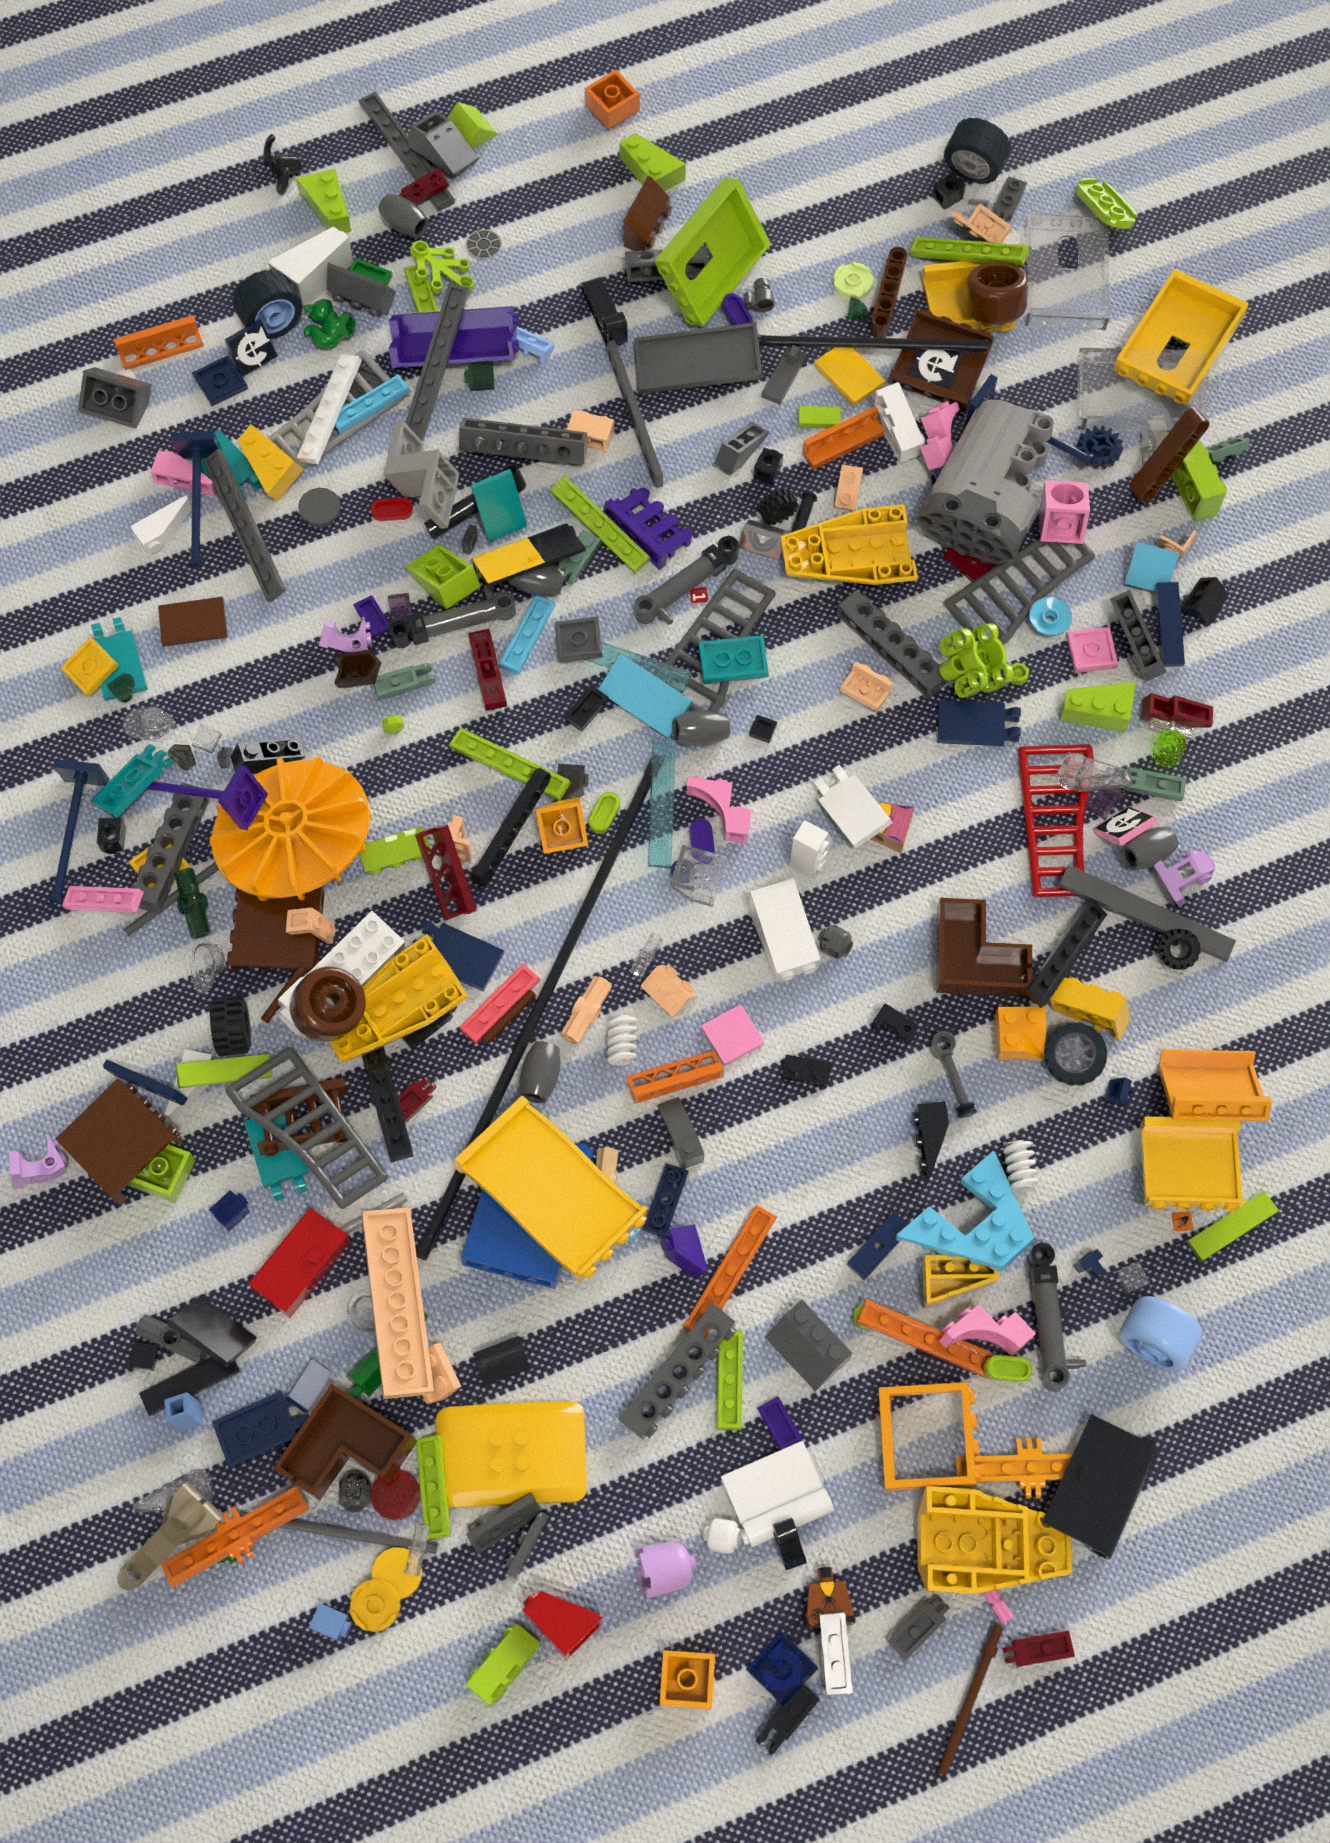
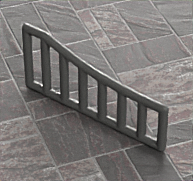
(999, 570)
(702, 621)
(301, 1150)

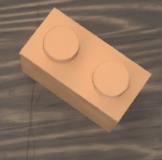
(599, 429)

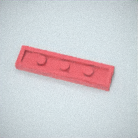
(499, 1003)

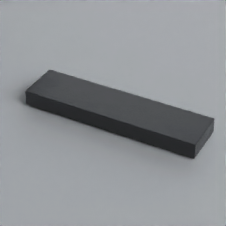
(191, 1381)

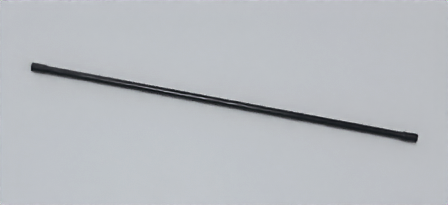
(429, 1238)

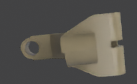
(182, 1522)

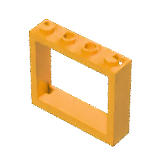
(971, 1444)

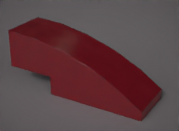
(1179, 709)

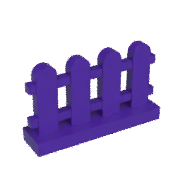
(648, 538)

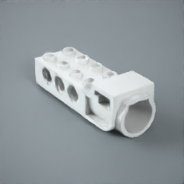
(359, 953)

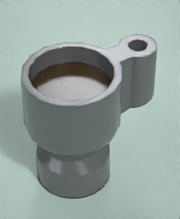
(762, 298)

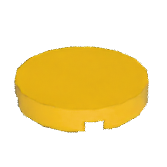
(391, 1567)
(374, 1605)

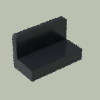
(1205, 599)
(501, 1360)

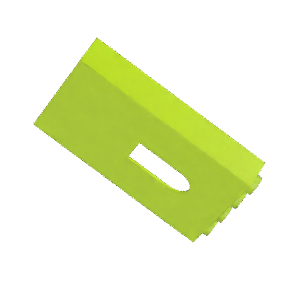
(734, 240)

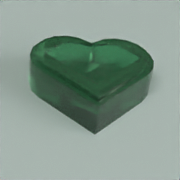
(122, 687)

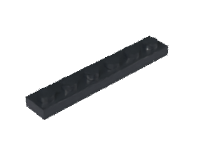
(1065, 953)
(387, 1105)

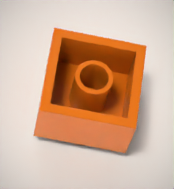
(612, 99)

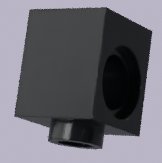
(948, 191)
(765, 472)
(108, 827)

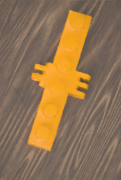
(1027, 1467)

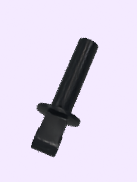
(467, 507)

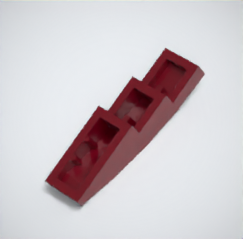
(487, 669)

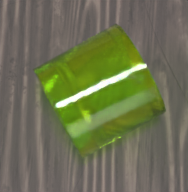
(1169, 748)

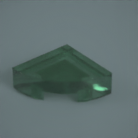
(857, 309)

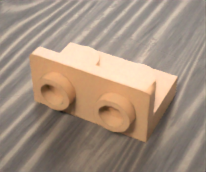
(443, 1375)

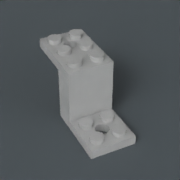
(421, 474)

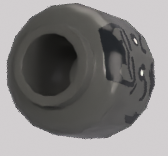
(835, 941)
(354, 1492)

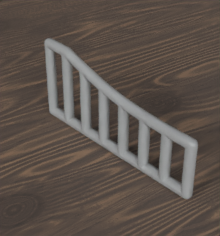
(308, 413)

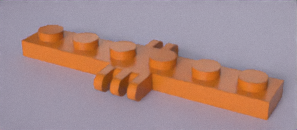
(234, 1536)

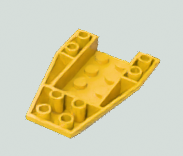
(853, 548)
(403, 998)

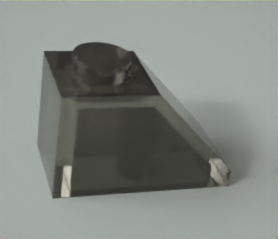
(577, 777)

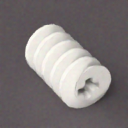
(620, 1039)
(1020, 1165)

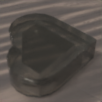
(182, 755)

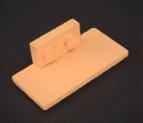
(984, 224)

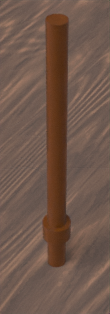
(989, 1651)

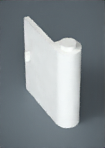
(776, 1490)

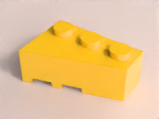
(1092, 1004)

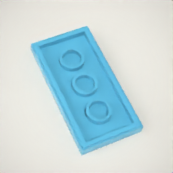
(644, 695)

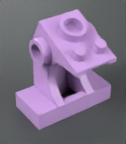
(333, 638)
(1201, 863)
(46, 1170)

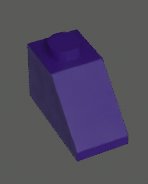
(684, 1249)

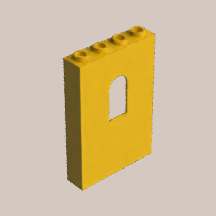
(1188, 312)

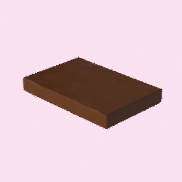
(192, 621)

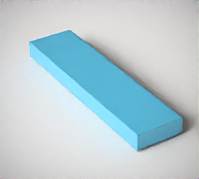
(371, 403)
(527, 634)

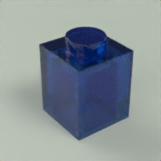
(230, 1210)

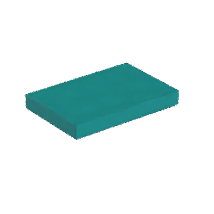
(499, 505)
(733, 659)

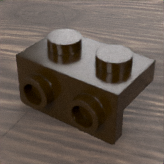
(357, 668)

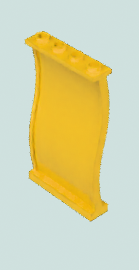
(551, 1189)

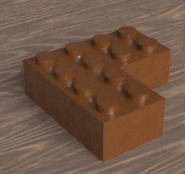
(970, 963)
(341, 1431)

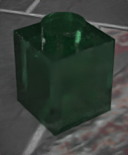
(480, 376)

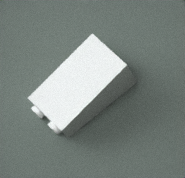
(307, 263)
(784, 930)

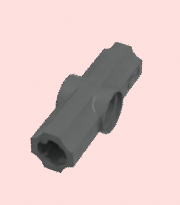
(160, 1333)

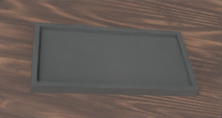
(698, 358)

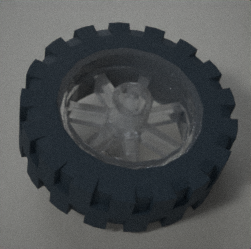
(1062, 1072)

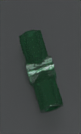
(192, 903)

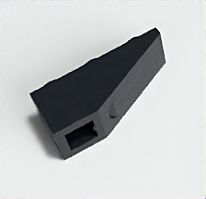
(264, 754)
(932, 1127)

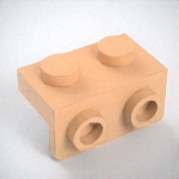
(867, 686)
(458, 834)
(668, 989)

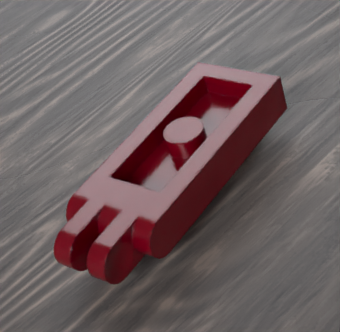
(425, 187)
(415, 1097)
(1040, 1649)

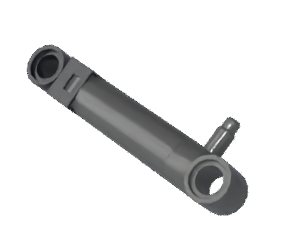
(712, 562)
(422, 627)
(1044, 1285)

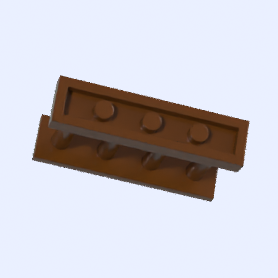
(335, 1090)

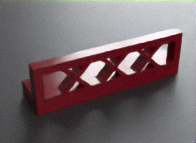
(453, 868)

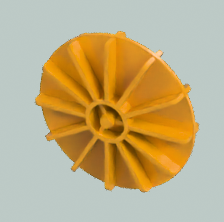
(300, 836)

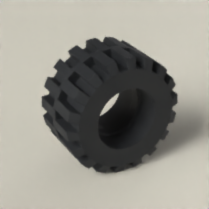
(230, 1025)

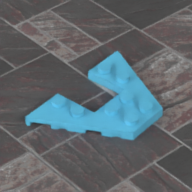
(992, 1242)

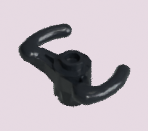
(281, 164)

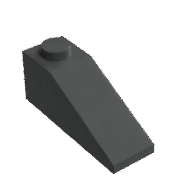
(740, 447)
(681, 1133)

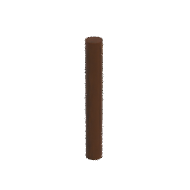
(270, 1012)
(509, 1016)

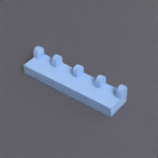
(534, 344)

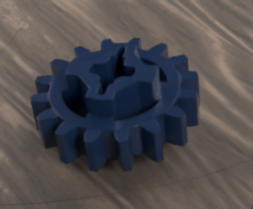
(1102, 445)

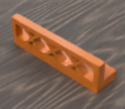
(157, 338)
(844, 439)
(676, 1081)

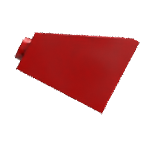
(561, 1621)

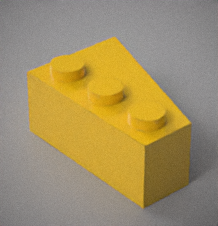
(270, 463)
(953, 1277)

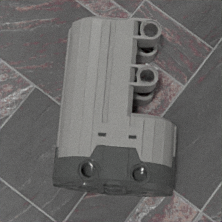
(979, 493)

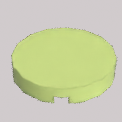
(853, 280)

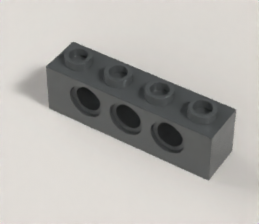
(641, 265)
(1138, 635)

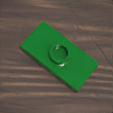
(371, 271)

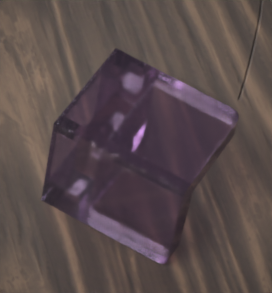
(399, 606)
(1106, 802)

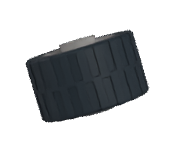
(977, 150)

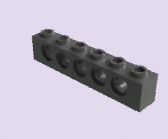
(533, 436)
(910, 669)
(163, 877)
(714, 1319)

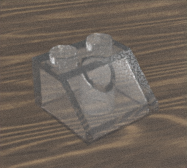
(698, 875)

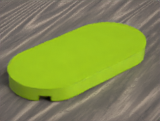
(1106, 203)

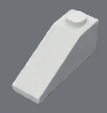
(158, 528)
(175, 1110)

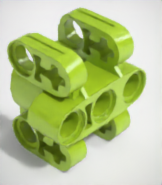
(975, 660)

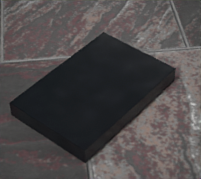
(212, 1331)

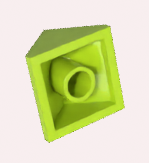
(471, 124)

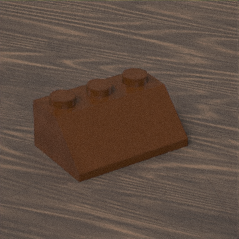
(646, 216)

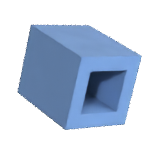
(183, 1412)
(330, 1623)

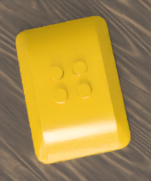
(513, 1450)

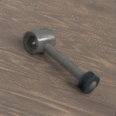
(966, 1108)

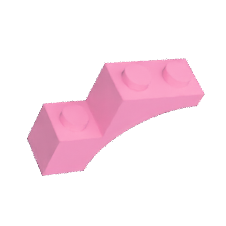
(938, 429)
(718, 795)
(1008, 1333)

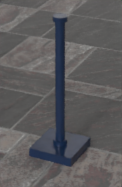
(987, 393)
(195, 446)
(80, 774)

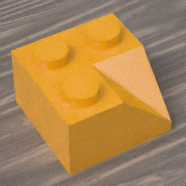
(562, 825)
(1020, 1033)
(687, 1680)

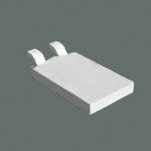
(852, 808)

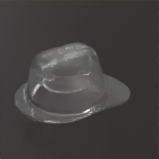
(149, 724)
(206, 964)
(361, 1313)

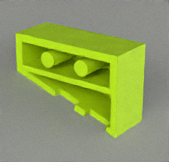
(650, 160)
(325, 198)
(1100, 706)
(392, 850)
(503, 1665)

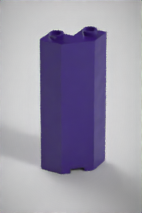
(481, 336)

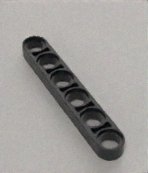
(511, 827)

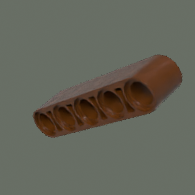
(888, 292)
(1169, 455)

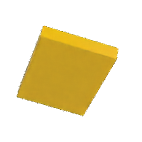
(850, 374)

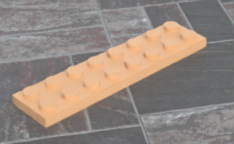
(397, 1303)

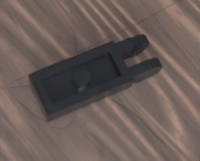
(789, 1717)

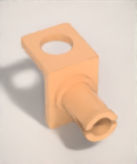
(1166, 543)

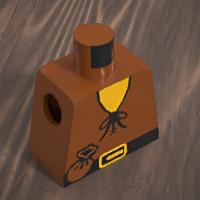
(827, 1598)

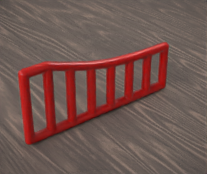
(1030, 811)

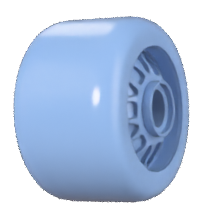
(1161, 1333)

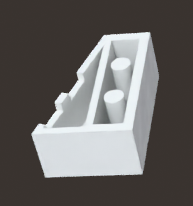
(898, 423)
(810, 849)

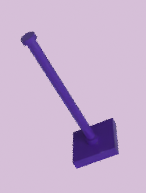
(239, 799)

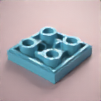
(1151, 566)

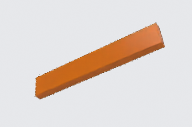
(733, 1264)
(922, 1337)

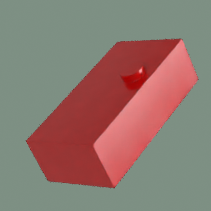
(299, 1262)

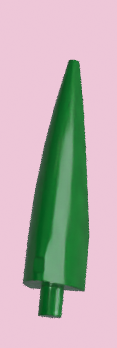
(367, 1374)

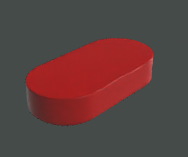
(391, 509)

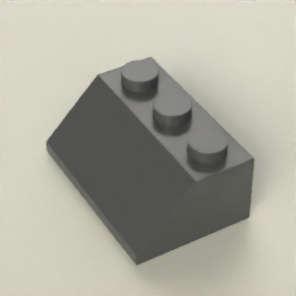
(359, 290)
(113, 397)
(808, 1345)

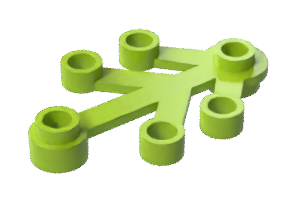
(422, 252)

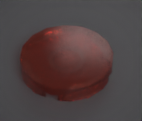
(398, 1498)

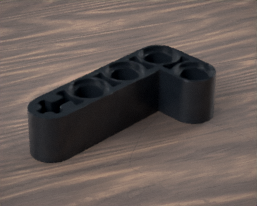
(610, 323)

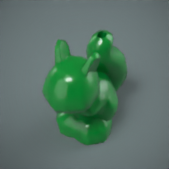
(333, 327)

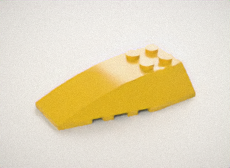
(985, 1543)

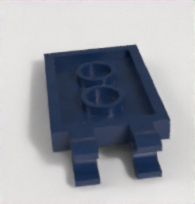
(976, 723)
(467, 956)
(257, 1429)

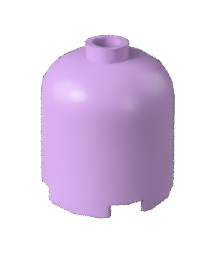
(664, 1568)

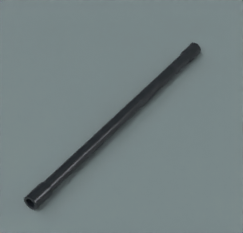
(970, 345)

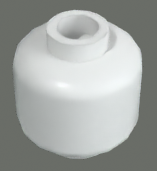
(722, 1536)

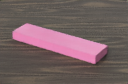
(103, 899)

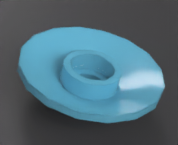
(1053, 609)

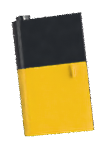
(527, 554)

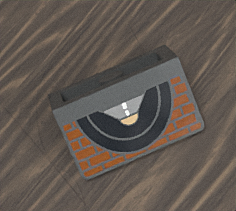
(762, 539)

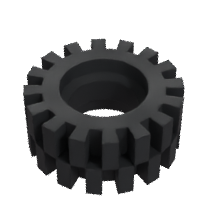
(777, 506)
(1193, 949)

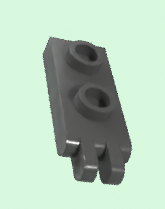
(1009, 198)
(527, 1541)
(918, 1628)

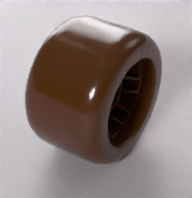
(997, 293)
(315, 1016)

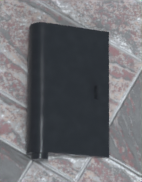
(1101, 1486)

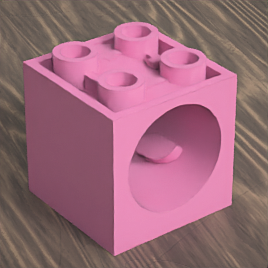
(1064, 512)

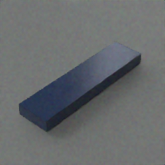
(1170, 624)
(145, 1082)

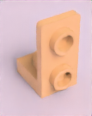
(848, 487)
(310, 921)

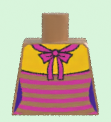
(896, 833)

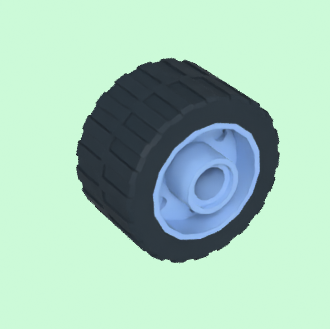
(271, 299)

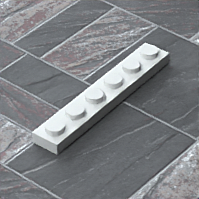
(329, 409)

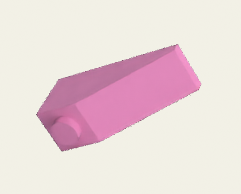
(176, 472)

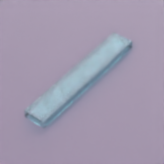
(672, 675)
(661, 803)

